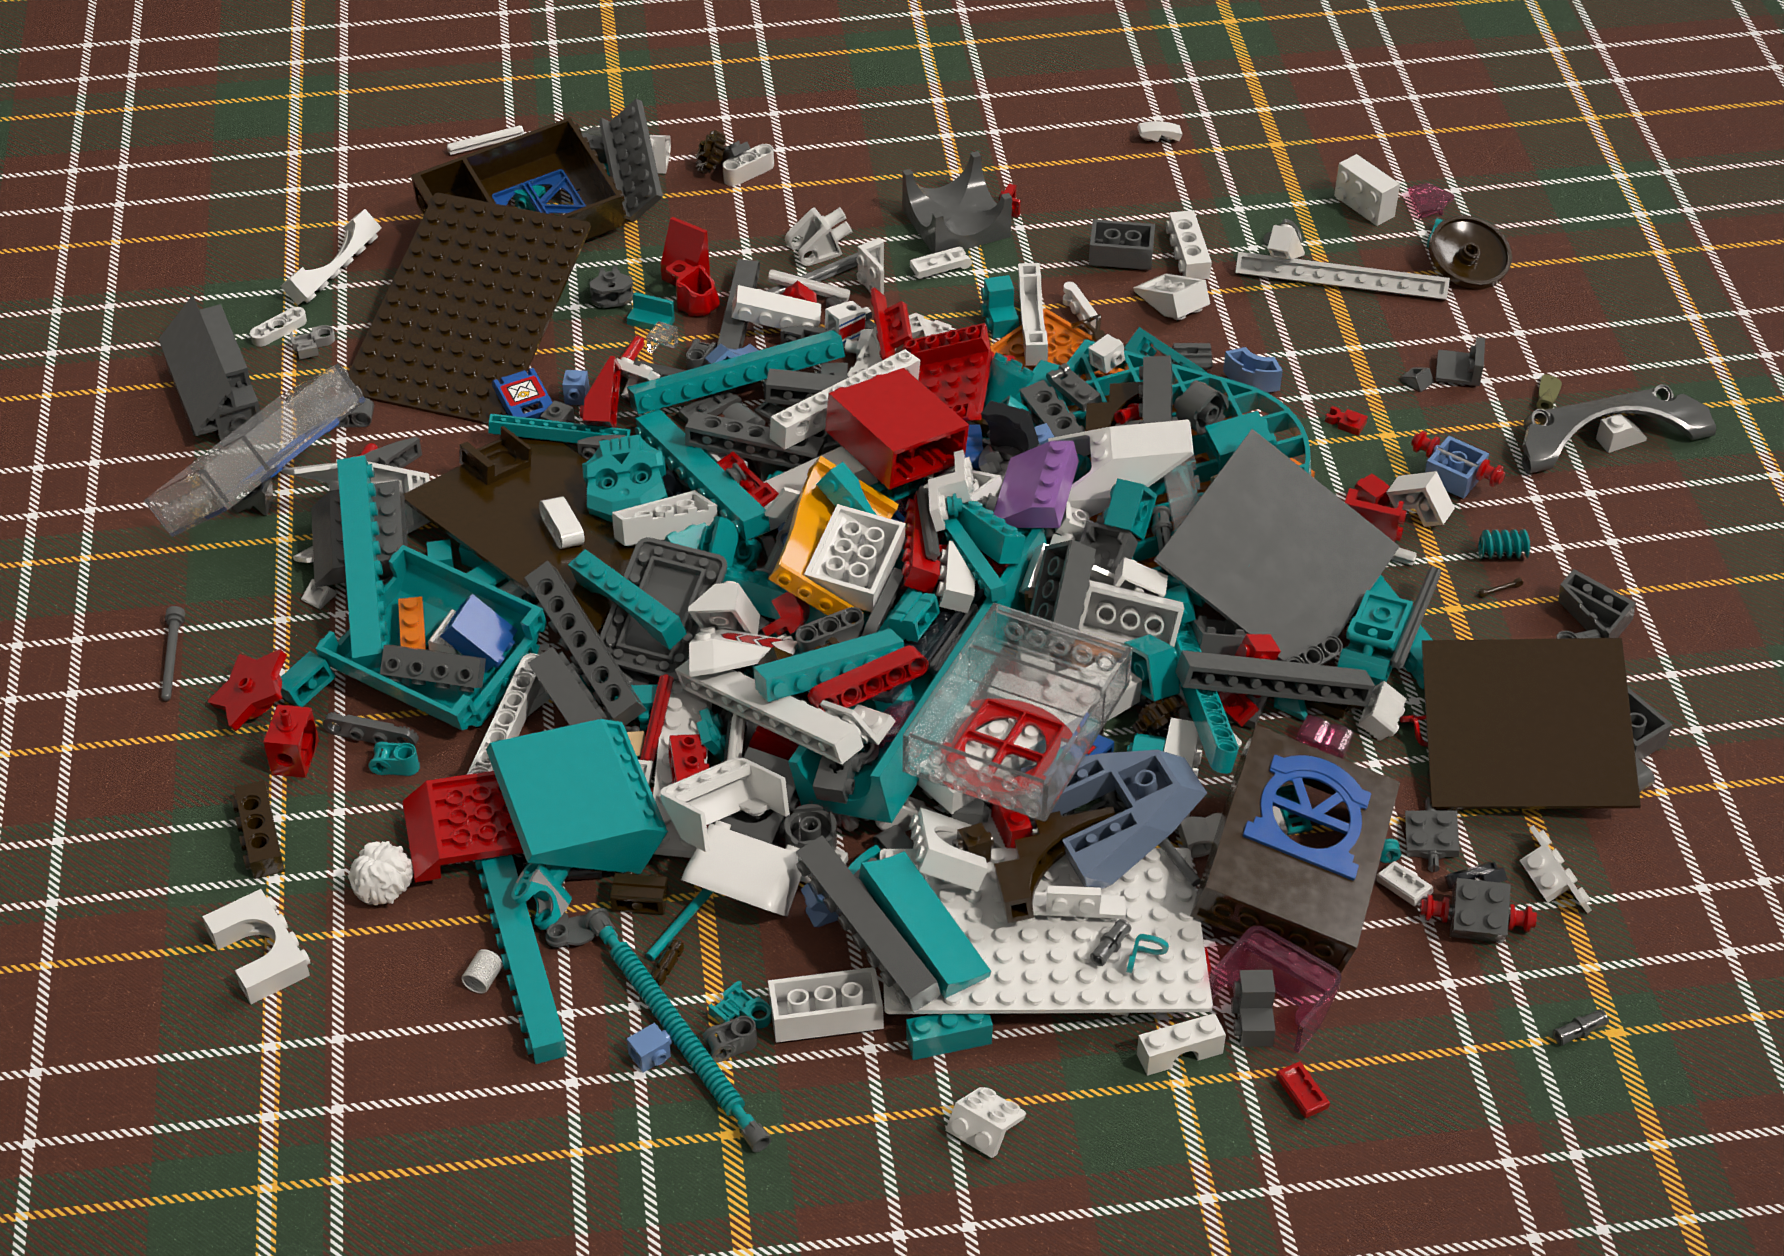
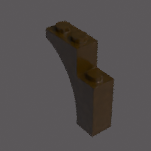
(1102, 414)

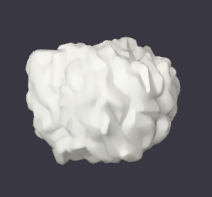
(380, 873)

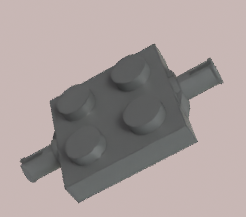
(1432, 834)

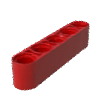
(870, 678)

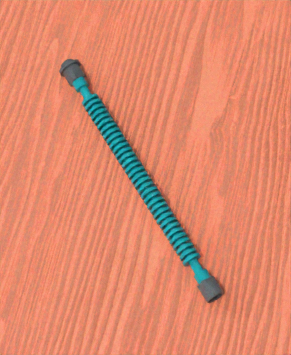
(677, 1029)

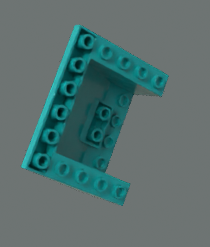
(579, 797)

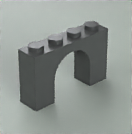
(772, 827)

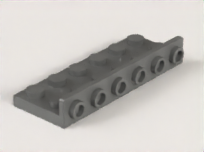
(632, 159)

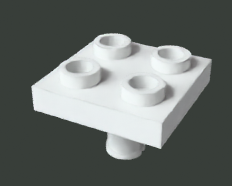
(635, 374)

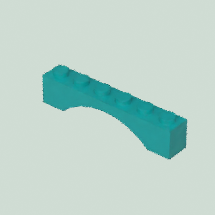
(844, 489)
(648, 612)

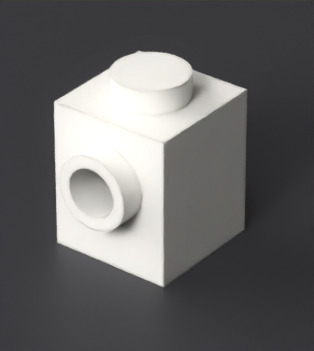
(1106, 353)

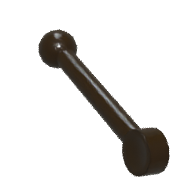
(1517, 583)

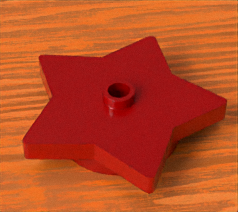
(251, 688)

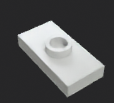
(1404, 883)

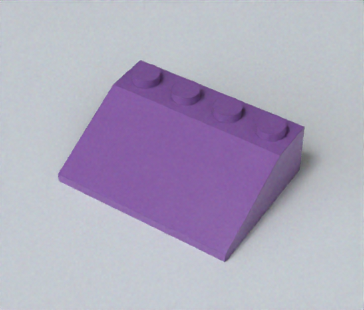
(1038, 486)

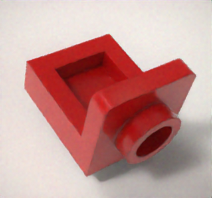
(1011, 189)

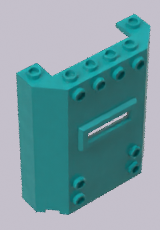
(441, 590)

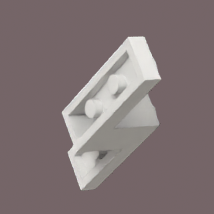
(943, 486)

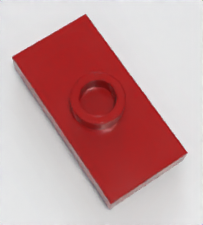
(1302, 1089)

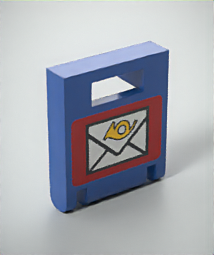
(521, 391)

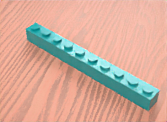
(549, 429)
(974, 559)

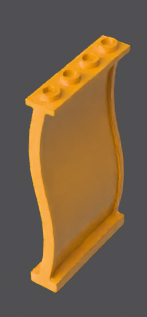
(806, 529)

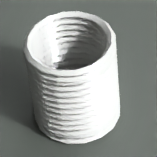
(482, 971)

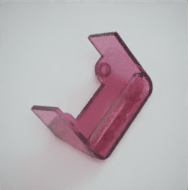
(1296, 976)

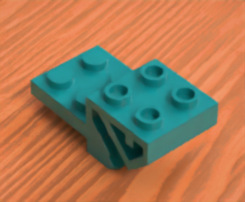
(1375, 634)

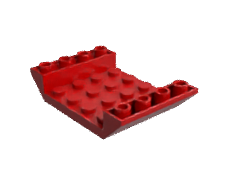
(955, 367)
(457, 823)

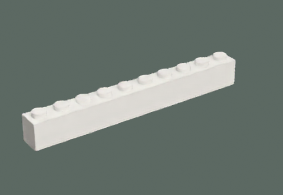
(784, 716)

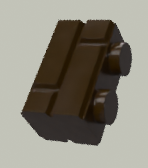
(639, 893)

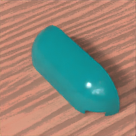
(720, 538)

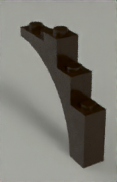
(1035, 855)

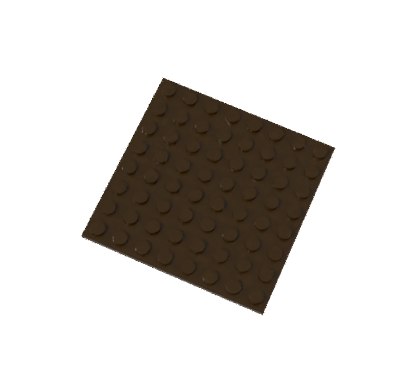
(1529, 724)

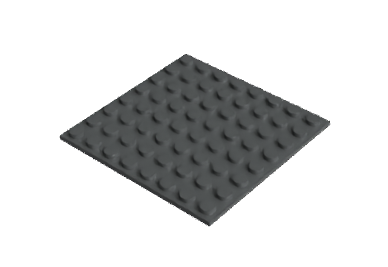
(1276, 550)

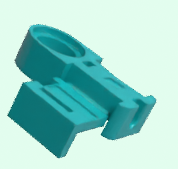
(740, 1002)

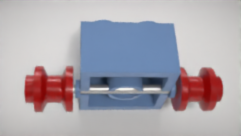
(1457, 463)

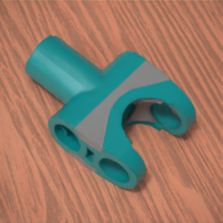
(546, 887)

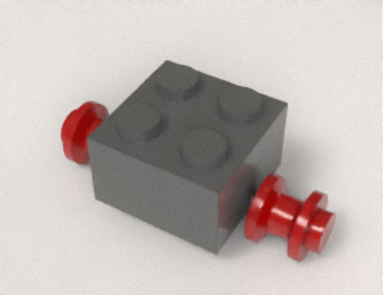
(1479, 911)

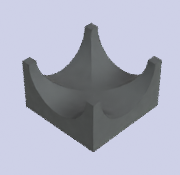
(958, 212)

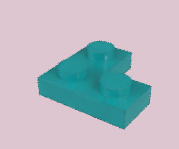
(711, 733)

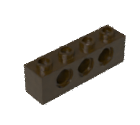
(259, 830)

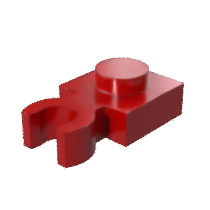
(1349, 421)

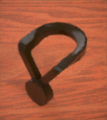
(1097, 333)

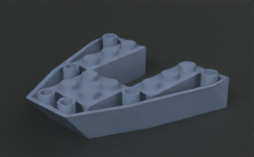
(1157, 794)

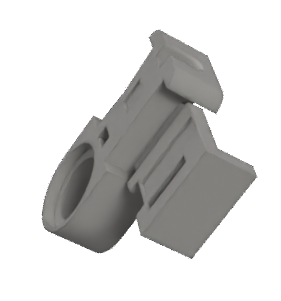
(308, 344)

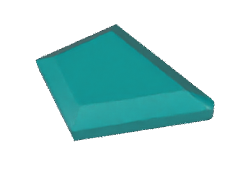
(1291, 706)

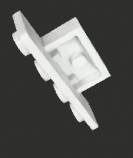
(1548, 874)
(1078, 903)

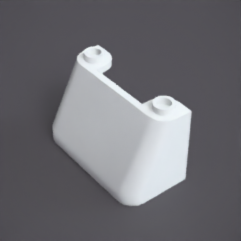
(746, 869)

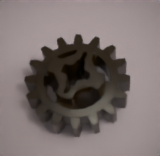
(710, 151)
(1156, 716)

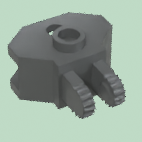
(611, 288)

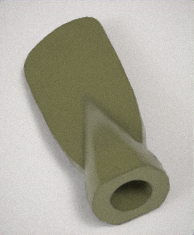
(1548, 391)

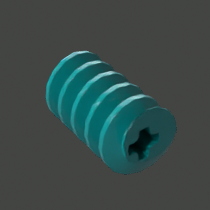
(1504, 542)

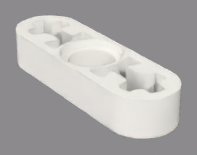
(266, 333)

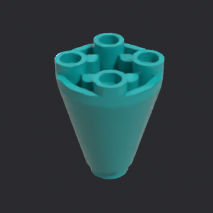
(1006, 379)

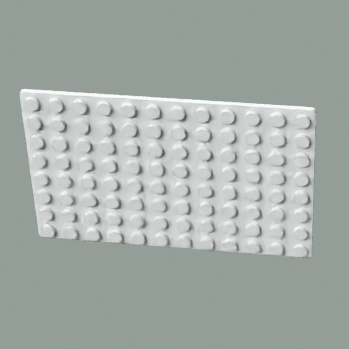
(1047, 960)

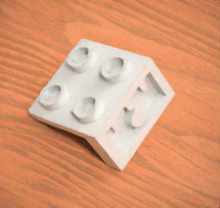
(872, 723)

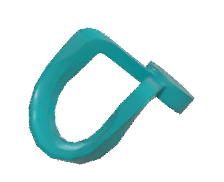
(1147, 938)

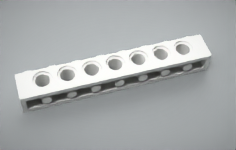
(810, 414)

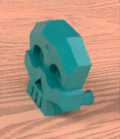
(623, 465)

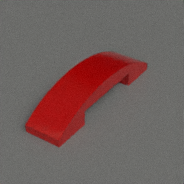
(760, 491)

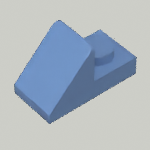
(816, 907)

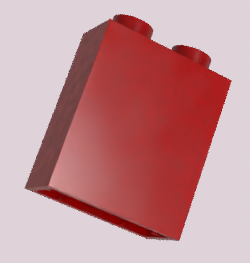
(895, 427)

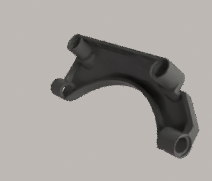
(1557, 425)

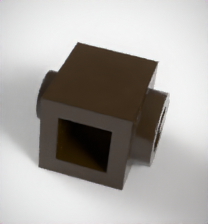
(975, 841)

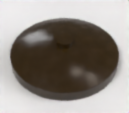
(1470, 252)

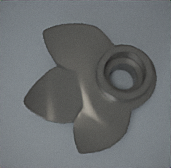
(568, 931)

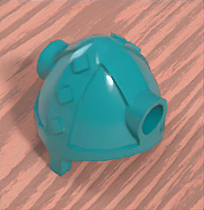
(747, 552)

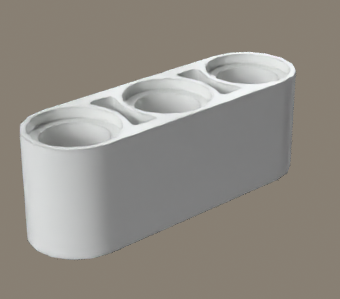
(748, 164)
(561, 522)

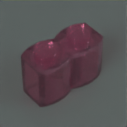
(1325, 736)

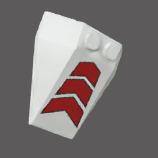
(726, 650)

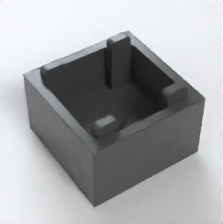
(1110, 544)
(1217, 635)

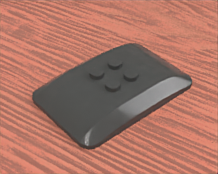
(674, 578)

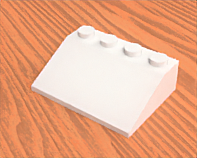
(856, 556)

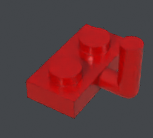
(1238, 706)

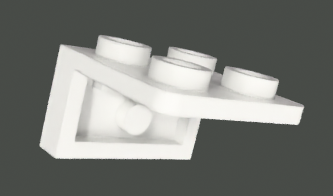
(871, 265)
(983, 1120)

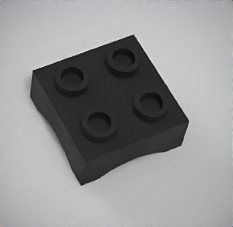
(1010, 426)

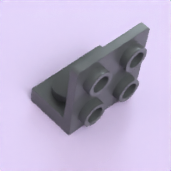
(1461, 366)

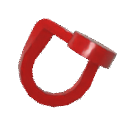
(1412, 718)

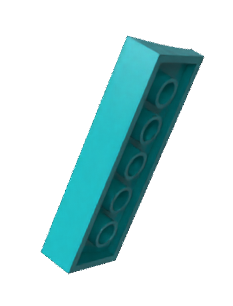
(924, 922)

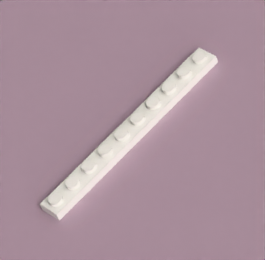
(1342, 275)

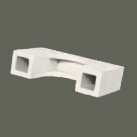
(936, 855)
(257, 916)

